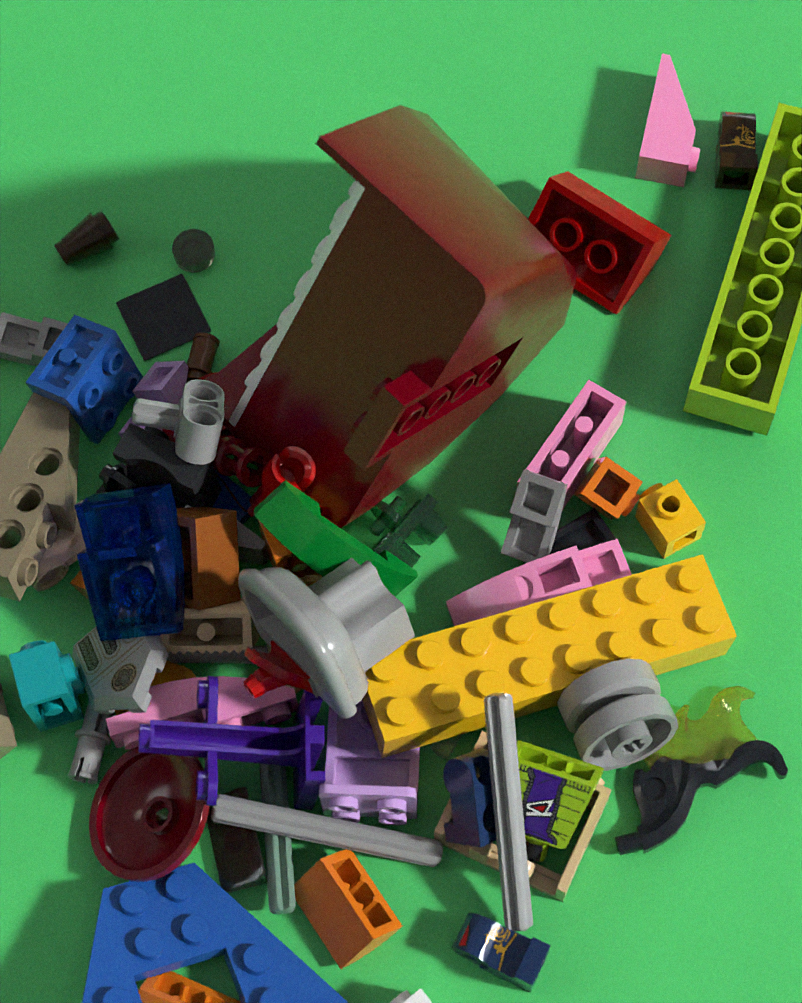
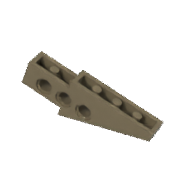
(36, 490)

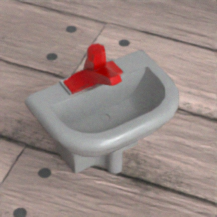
(322, 633)

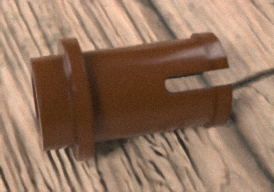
(202, 355)

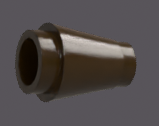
(87, 239)

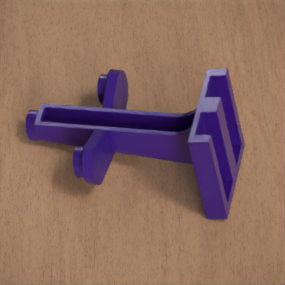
(289, 746)

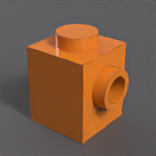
(609, 489)

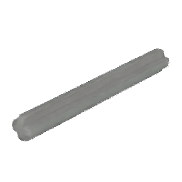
(508, 811)
(327, 830)

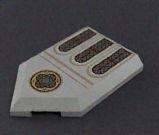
(119, 670)

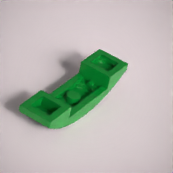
(319, 542)

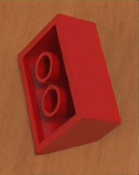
(599, 237)

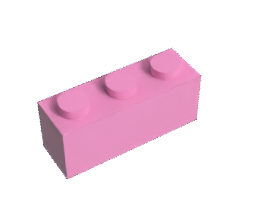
(579, 437)

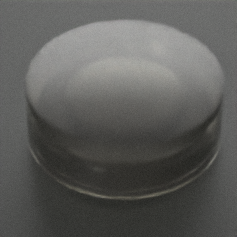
(193, 250)

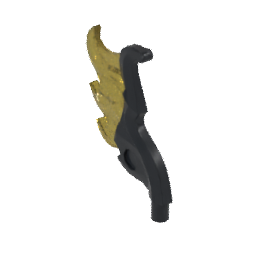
(697, 756)

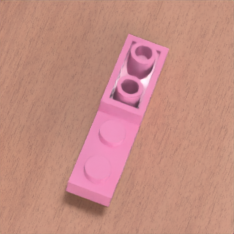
(540, 580)
(178, 702)

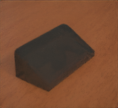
(237, 852)

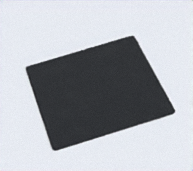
(163, 316)

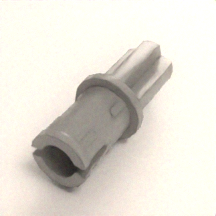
(90, 746)

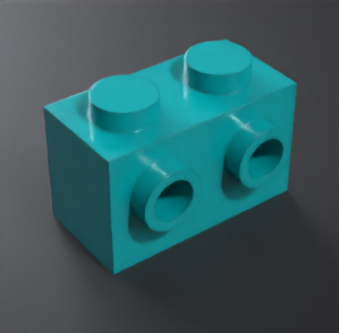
(47, 684)

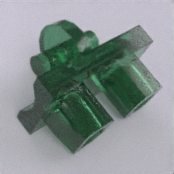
(419, 519)

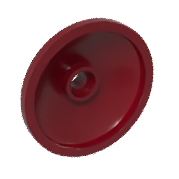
(147, 815)

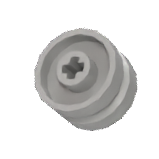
(617, 714)

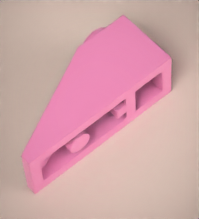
(669, 132)

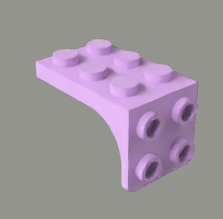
(363, 782)

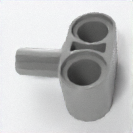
(195, 420)

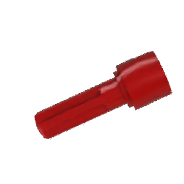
(290, 465)

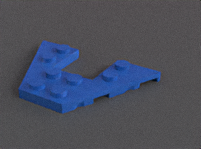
(184, 921)

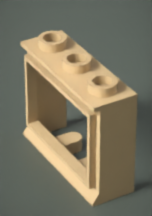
(539, 876)

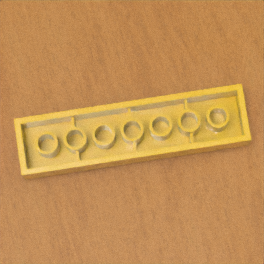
(534, 652)

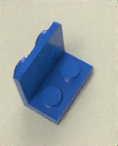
(87, 374)

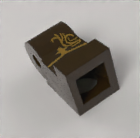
(736, 150)

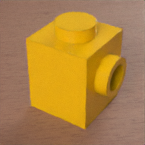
(669, 517)

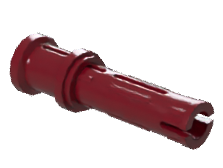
(242, 455)

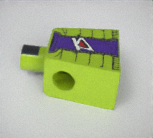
(553, 796)

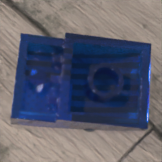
(133, 562)

